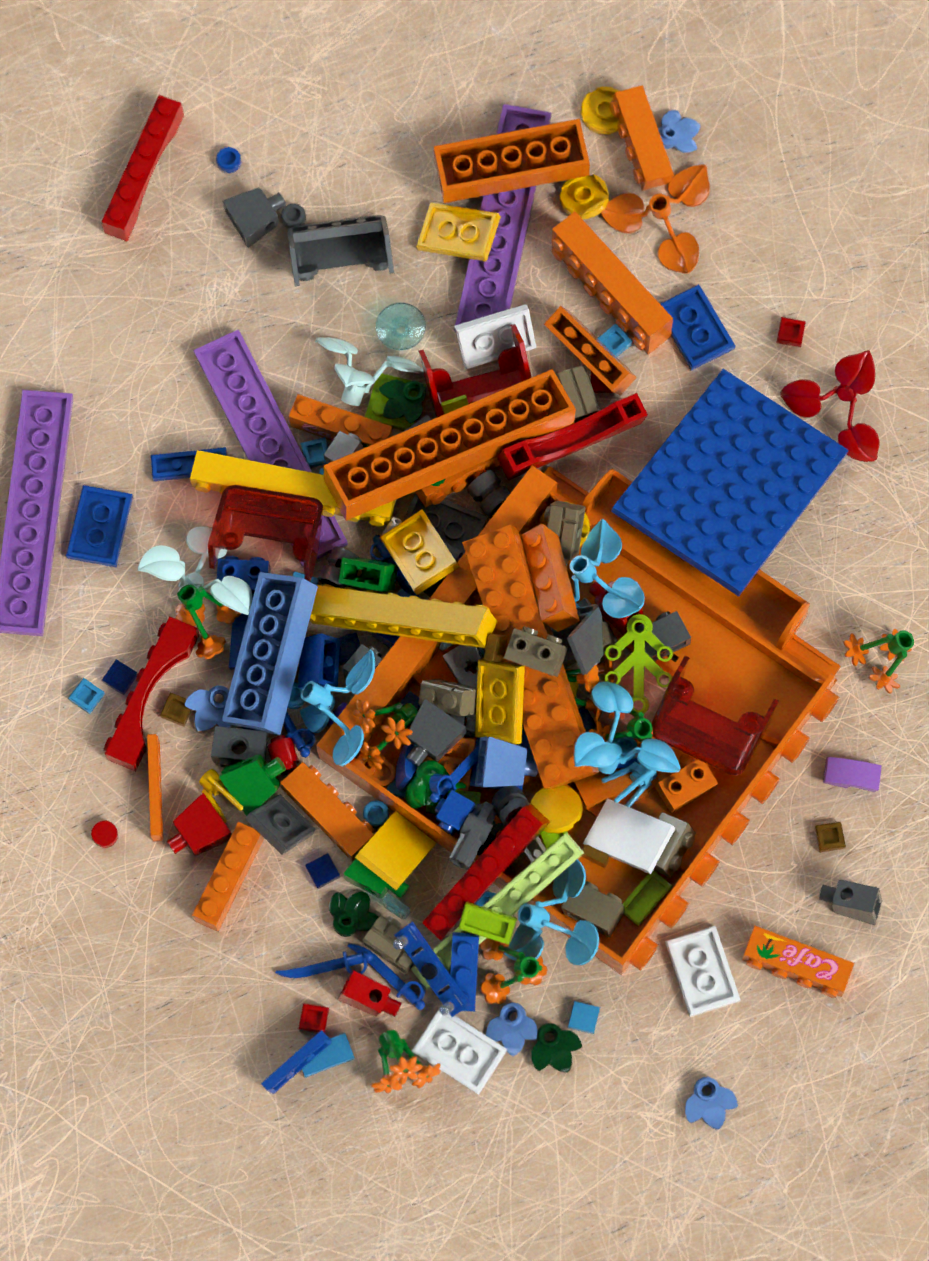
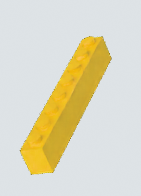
(219, 471)
(402, 616)

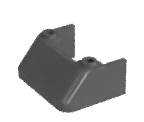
(339, 245)
(584, 638)

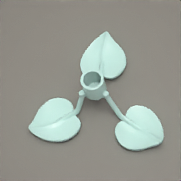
(355, 379)
(165, 564)

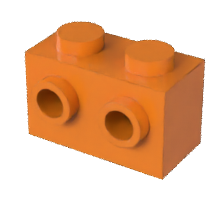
(686, 785)

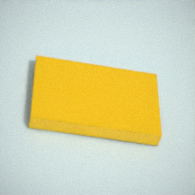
(458, 231)
(419, 552)
(499, 701)
(395, 850)

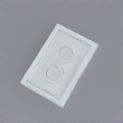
(488, 336)
(629, 835)
(702, 971)
(460, 1050)

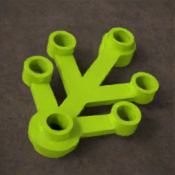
(639, 658)

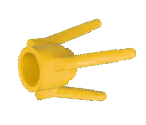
(213, 785)

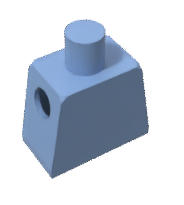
(502, 764)

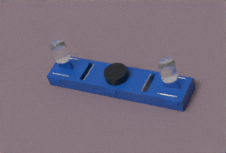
(431, 969)

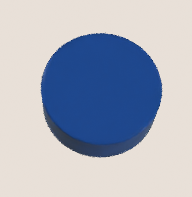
(228, 160)

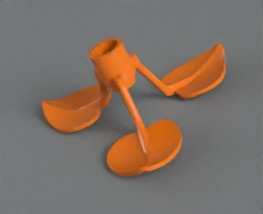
(626, 213)

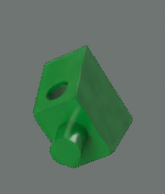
(375, 574)
(252, 781)
(368, 881)

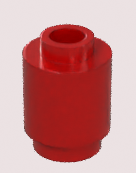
(285, 750)

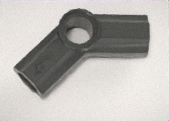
(473, 835)

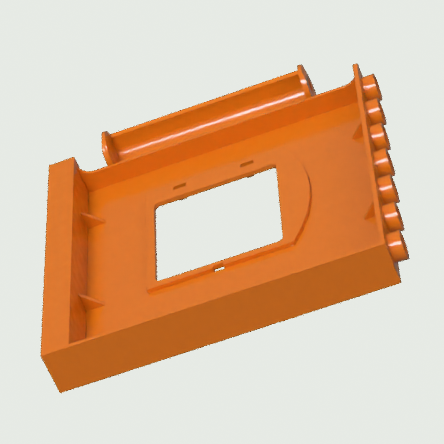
(738, 663)

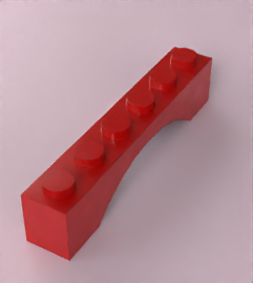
(129, 194)
(550, 447)
(173, 646)
(486, 869)

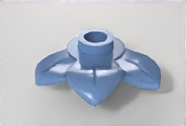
(680, 131)
(207, 709)
(512, 1032)
(710, 1107)

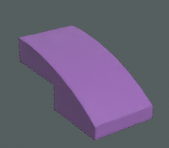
(852, 773)

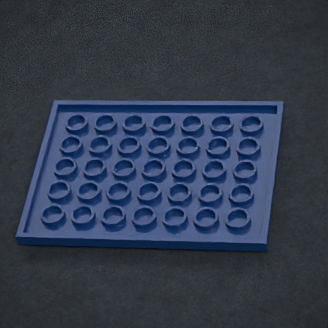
(730, 481)

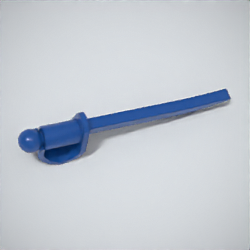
(386, 557)
(299, 736)
(448, 782)
(326, 966)
(394, 980)

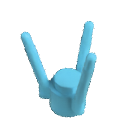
(640, 776)

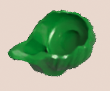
(418, 789)

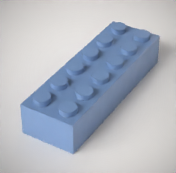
(269, 653)

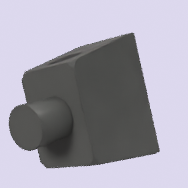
(253, 214)
(433, 734)
(862, 906)

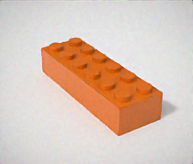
(511, 160)
(611, 283)

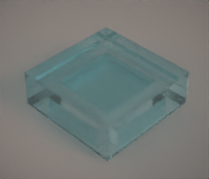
(396, 907)

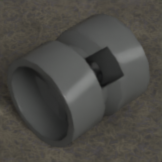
(488, 491)
(331, 573)
(508, 803)

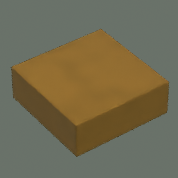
(495, 647)
(175, 710)
(830, 837)
(595, 856)

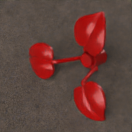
(855, 376)

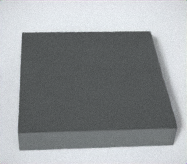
(280, 824)

